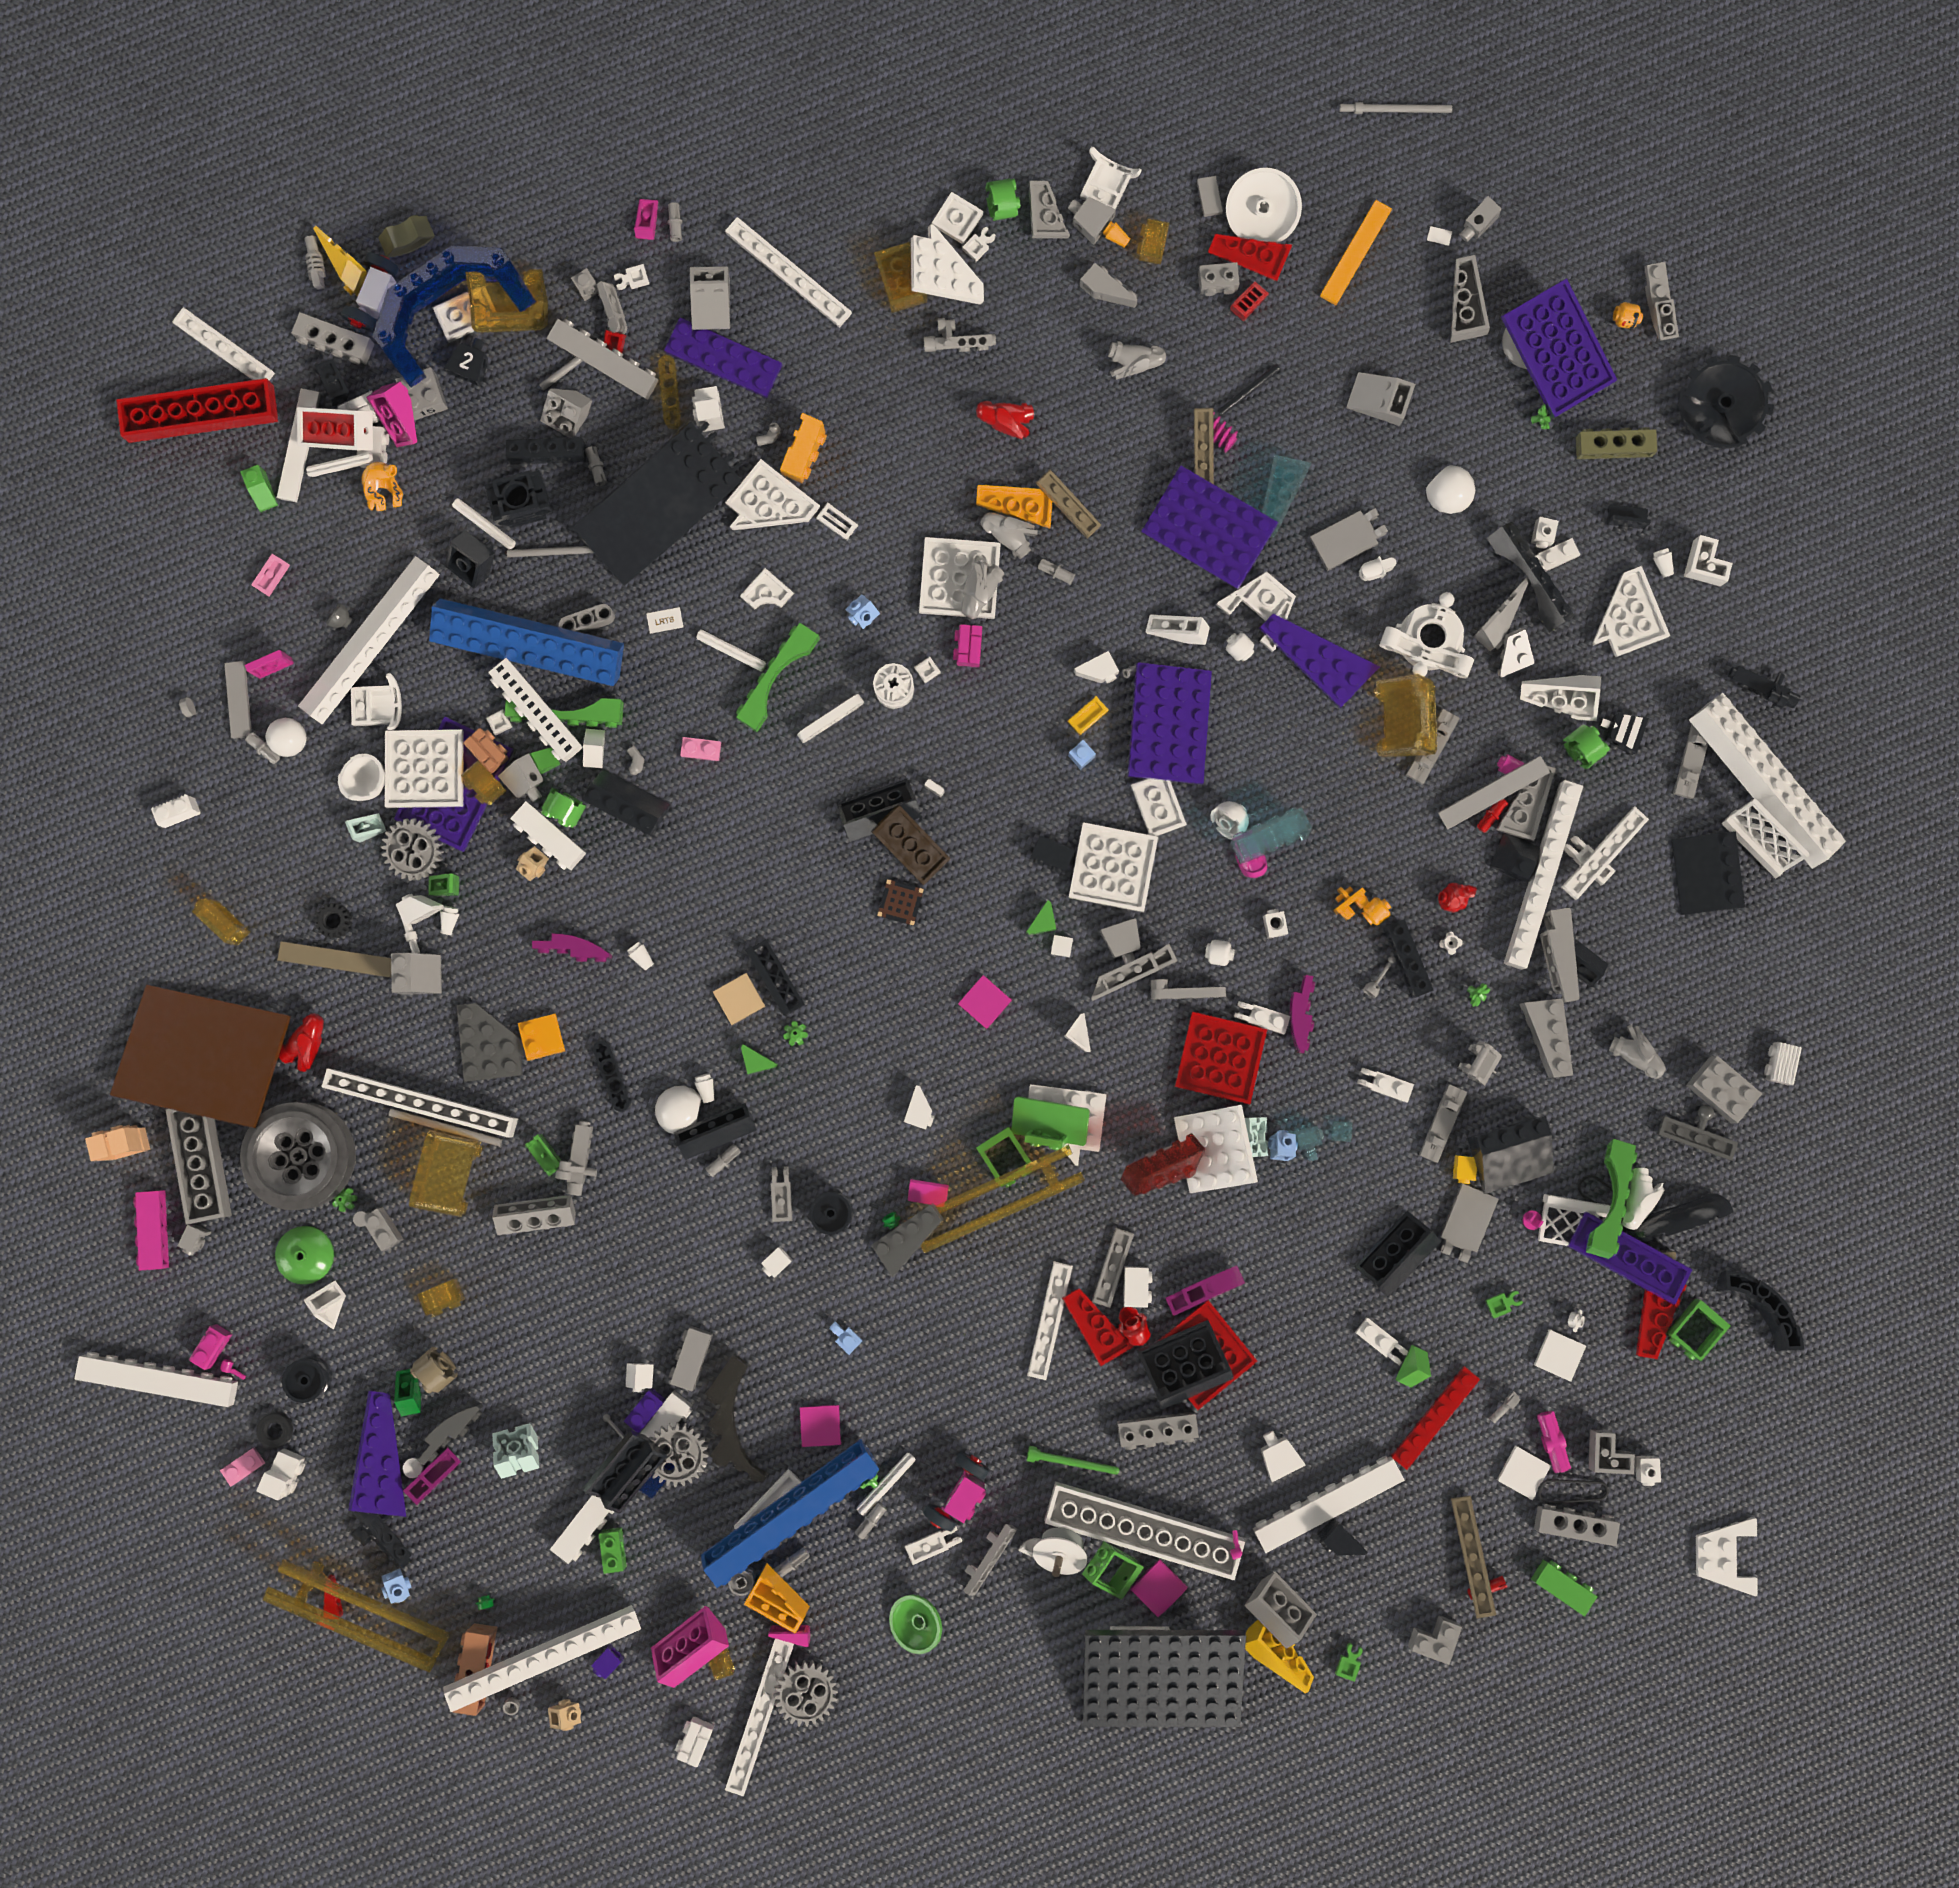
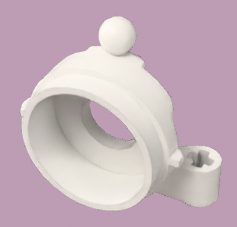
(1423, 658)

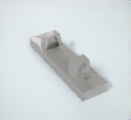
(1423, 764)
(1691, 765)
(1442, 1123)
(979, 1574)

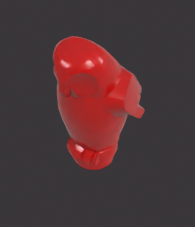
(1006, 417)
(304, 1043)

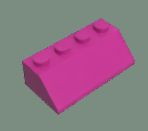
(688, 1647)

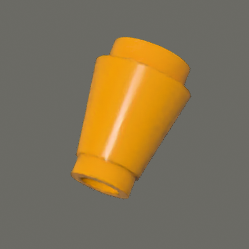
(1115, 234)

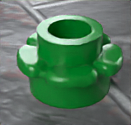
(891, 1220)
(485, 1602)

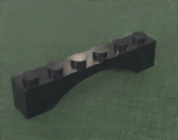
(1552, 606)

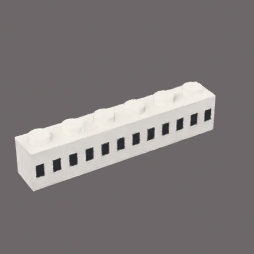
(535, 709)

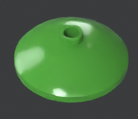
(316, 1251)
(909, 1629)

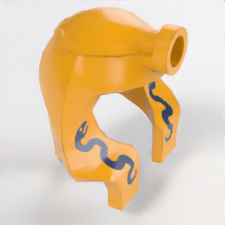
(380, 476)

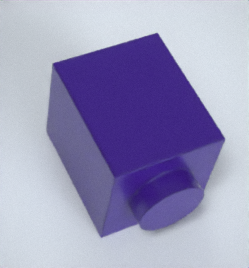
(607, 1662)

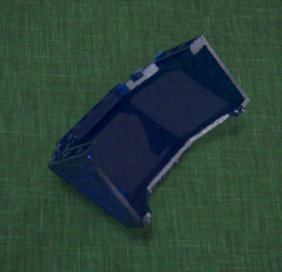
(430, 283)

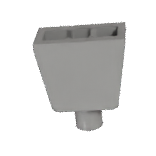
(1485, 215)
(1091, 218)
(523, 778)
(1122, 939)

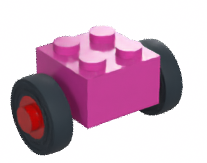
(963, 1497)

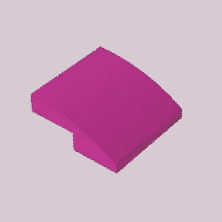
(1158, 1588)

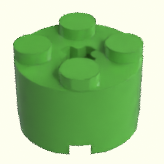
(1002, 199)
(1585, 746)
(563, 807)

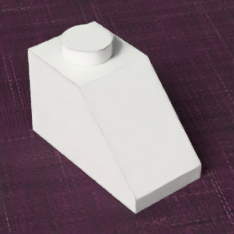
(1098, 669)
(417, 908)
(919, 1110)

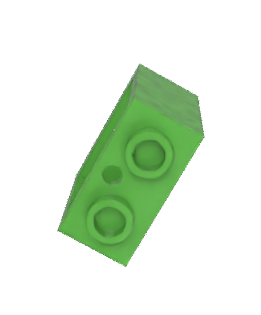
(993, 1141)
(1720, 1329)
(1117, 1586)

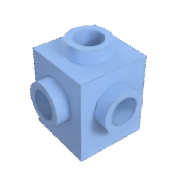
(862, 612)
(1282, 1145)
(395, 1586)

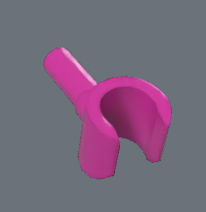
(226, 1367)
(1235, 1552)

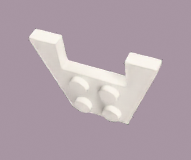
(1264, 597)
(1718, 1555)

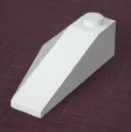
(1569, 695)

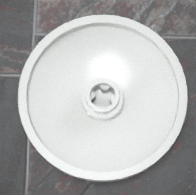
(1264, 205)

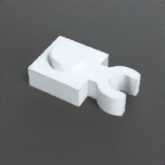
(978, 245)
(635, 276)

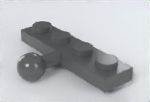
(1698, 1137)

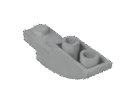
(1659, 301)

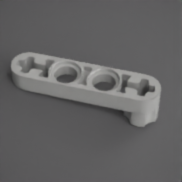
(1160, 990)

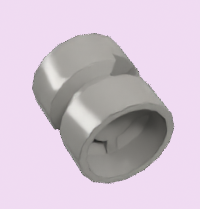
(743, 1583)

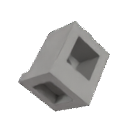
(585, 284)
(193, 1239)

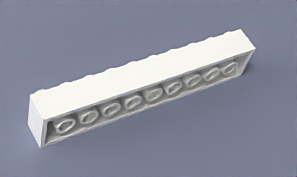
(1766, 778)
(1142, 1530)

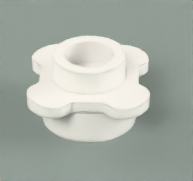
(1454, 939)
(1576, 1320)

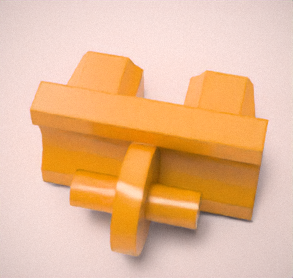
(1344, 909)

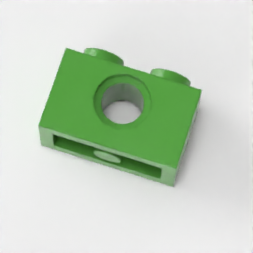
(612, 1550)

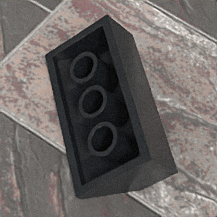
(626, 802)
(868, 809)
(1397, 1253)

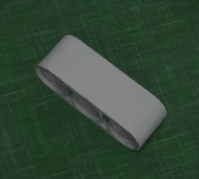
(596, 620)

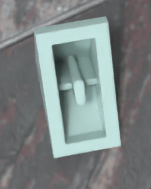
(365, 827)

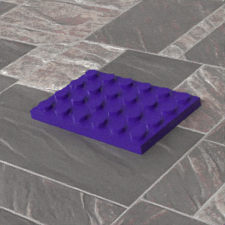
(1559, 348)
(1209, 527)
(1169, 723)
(455, 823)

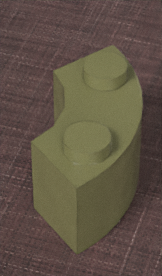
(406, 236)

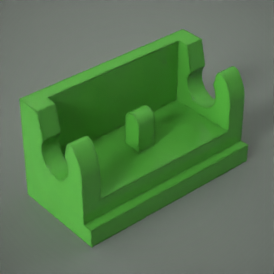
(544, 1154)

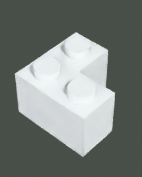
(708, 408)
(1703, 565)
(281, 1477)

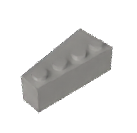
(1468, 303)
(1550, 1035)

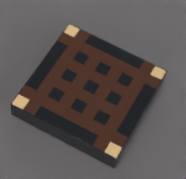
(900, 902)

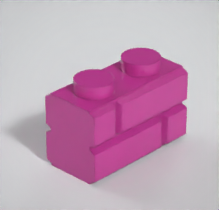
(969, 645)
(210, 1347)

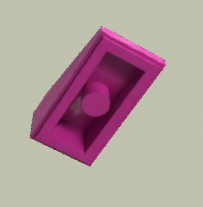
(646, 219)
(801, 1637)

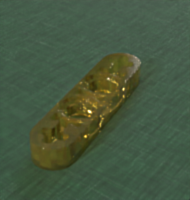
(669, 392)

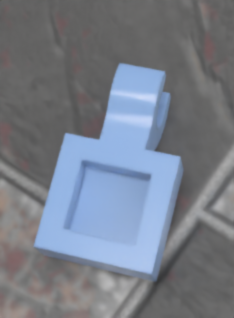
(847, 1339)

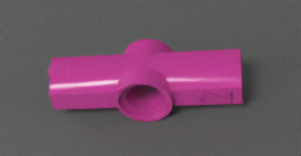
(1553, 1441)

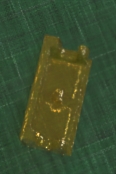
(722, 1665)

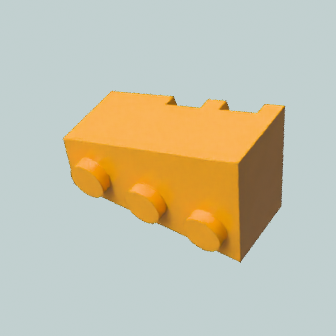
(803, 449)
(777, 1600)

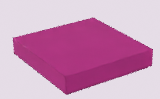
(269, 664)
(984, 1002)
(820, 1425)

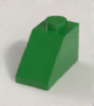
(407, 1393)

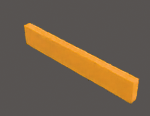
(1355, 252)

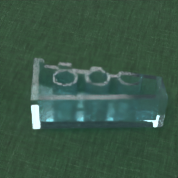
(1281, 487)
(1271, 835)

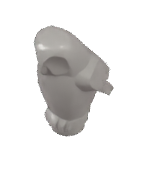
(1134, 358)
(1009, 532)
(980, 587)
(1638, 1053)

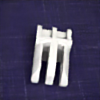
(1376, 568)

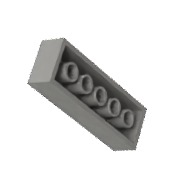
(198, 1167)

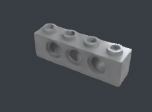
(306, 325)
(534, 1215)
(1605, 1535)

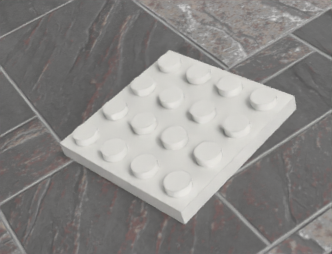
(946, 571)
(423, 768)
(1113, 867)
(1227, 1146)

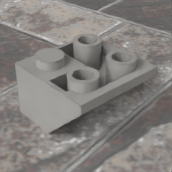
(565, 411)

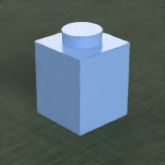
(1081, 754)

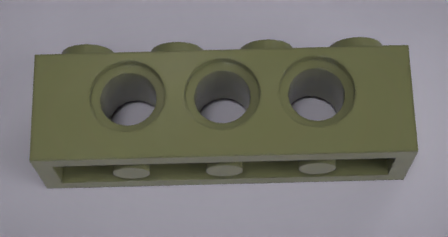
(1588, 450)

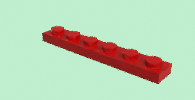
(1435, 1418)

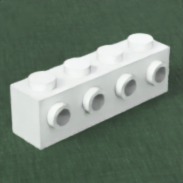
(548, 836)

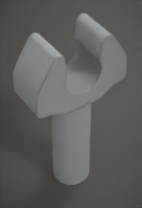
(1509, 1403)

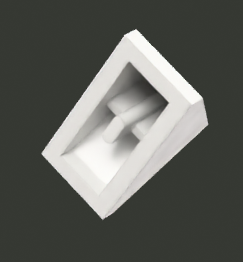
(593, 748)

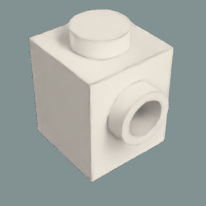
(1544, 532)
(639, 1376)
(1647, 1470)

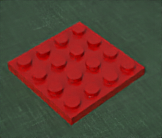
(1220, 1058)
(1235, 1351)

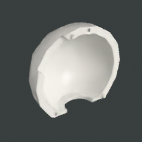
(1451, 490)
(362, 778)
(677, 1108)

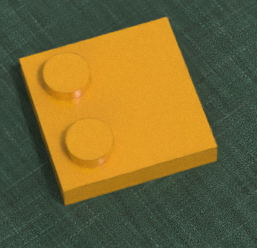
(541, 1037)

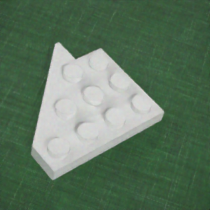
(1631, 616)

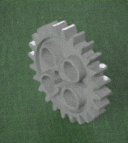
(396, 843)
(694, 1450)
(789, 1686)

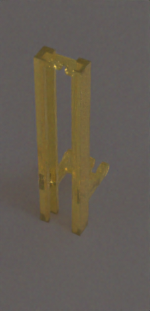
(1054, 1188)
(317, 1579)

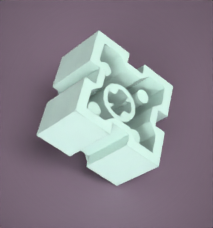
(1256, 1133)
(515, 1450)

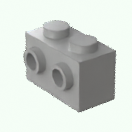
(1218, 278)

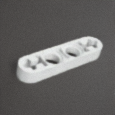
(830, 718)

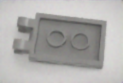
(1347, 538)
(1467, 1221)

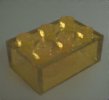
(895, 274)

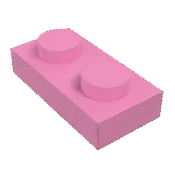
(270, 575)
(700, 749)
(242, 1466)

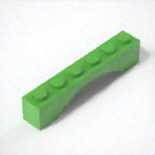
(800, 644)
(602, 712)
(1619, 1163)

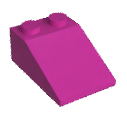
(395, 412)

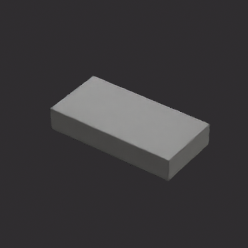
(1209, 196)

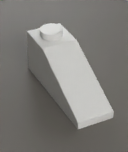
(1179, 628)

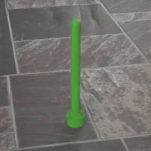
(1035, 1455)

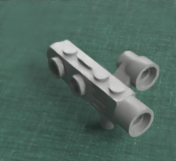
(945, 327)
(576, 1168)

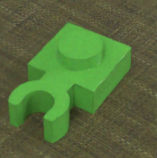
(1500, 1304)
(1348, 1665)

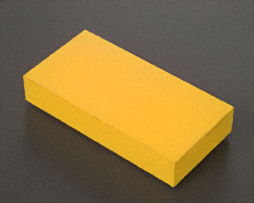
(1088, 715)

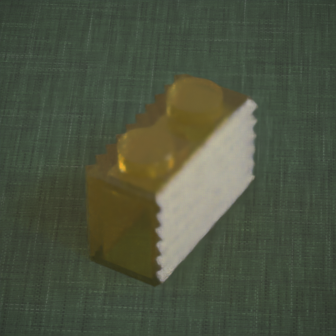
(1153, 242)
(483, 783)
(441, 1296)

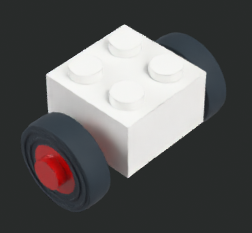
(372, 293)

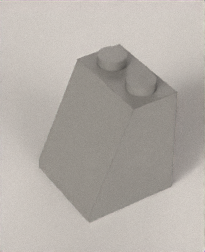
(416, 973)

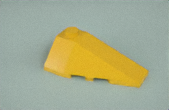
(347, 268)
(1283, 1661)

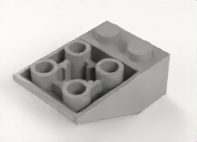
(710, 297)
(1381, 397)

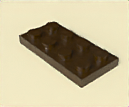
(910, 844)

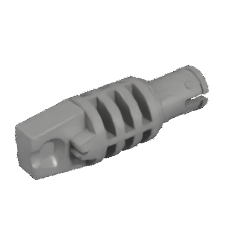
(314, 263)

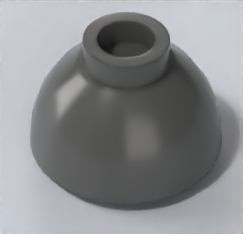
(339, 617)

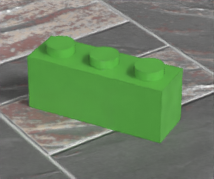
(1564, 1586)

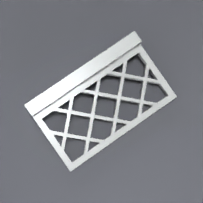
(1759, 844)
(1569, 1205)

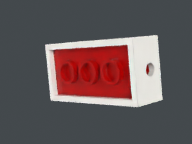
(335, 428)

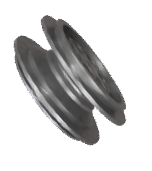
(266, 1144)

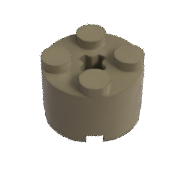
(434, 1370)

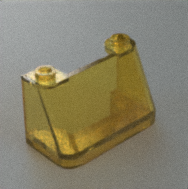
(495, 312)
(1407, 716)
(444, 1173)

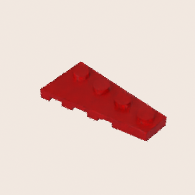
(1654, 1324)

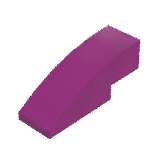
(432, 1476)

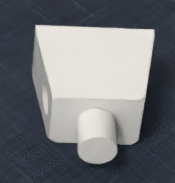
(1279, 1457)

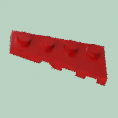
(1254, 255)
(1099, 1333)

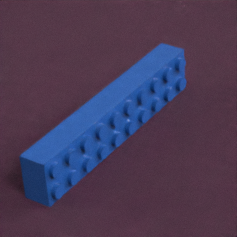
(526, 642)
(789, 1513)

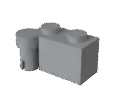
(380, 1227)

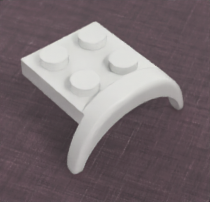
(1107, 180)
(377, 705)

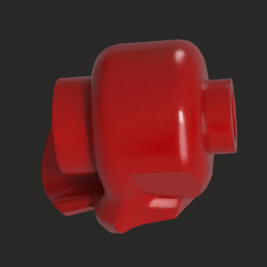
(1455, 896)
(1134, 1326)

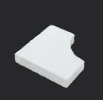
(765, 590)

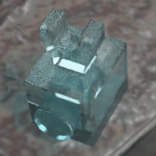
(1309, 1138)

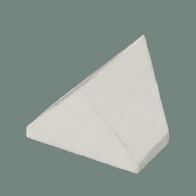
(1078, 1034)
(326, 1303)

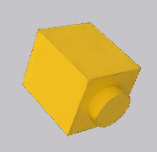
(1464, 1169)

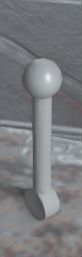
(606, 1418)

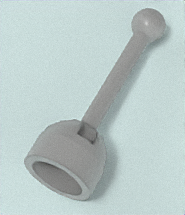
(1372, 988)

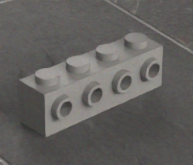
(1157, 1429)

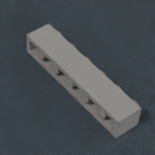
(603, 359)

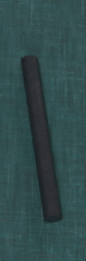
(1248, 390)

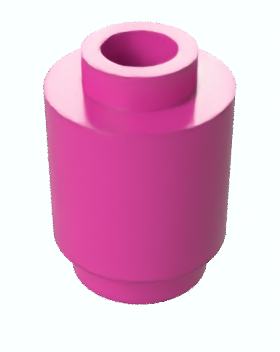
(1508, 764)

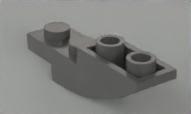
(454, 1426)

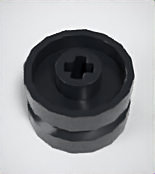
(820, 1217)
(295, 1376)

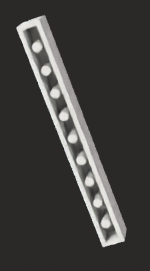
(368, 640)
(1543, 875)
(419, 1102)
(593, 1512)
(541, 1658)

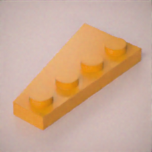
(1022, 503)

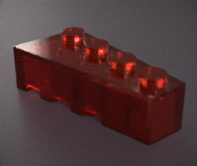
(1164, 1166)

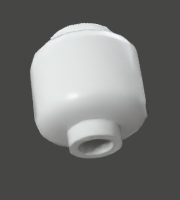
(1240, 646)
(1219, 952)

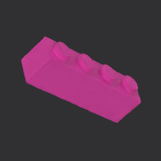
(151, 1230)

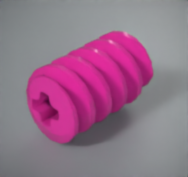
(1223, 435)

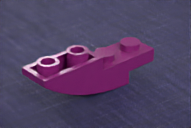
(578, 947)
(1300, 1022)
(1205, 1290)

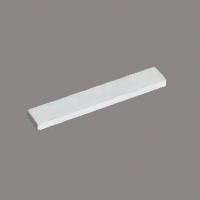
(221, 346)
(296, 455)
(1605, 853)
(1049, 1320)

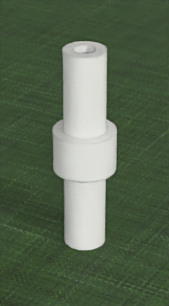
(411, 937)

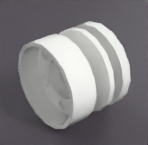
(898, 695)

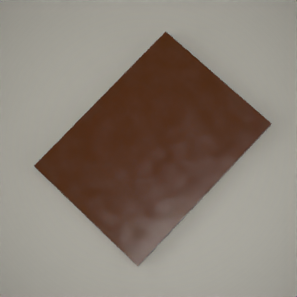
(200, 1056)

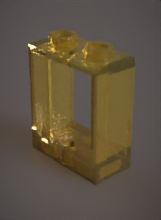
(220, 921)

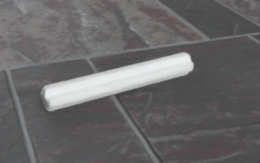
(340, 464)
(484, 524)
(731, 650)
(885, 1484)

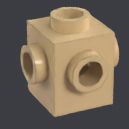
(532, 863)
(564, 1715)

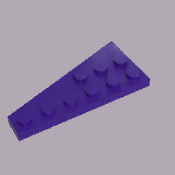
(1324, 663)
(377, 1472)

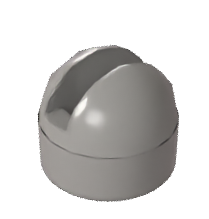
(507, 1706)

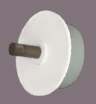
(1060, 1552)

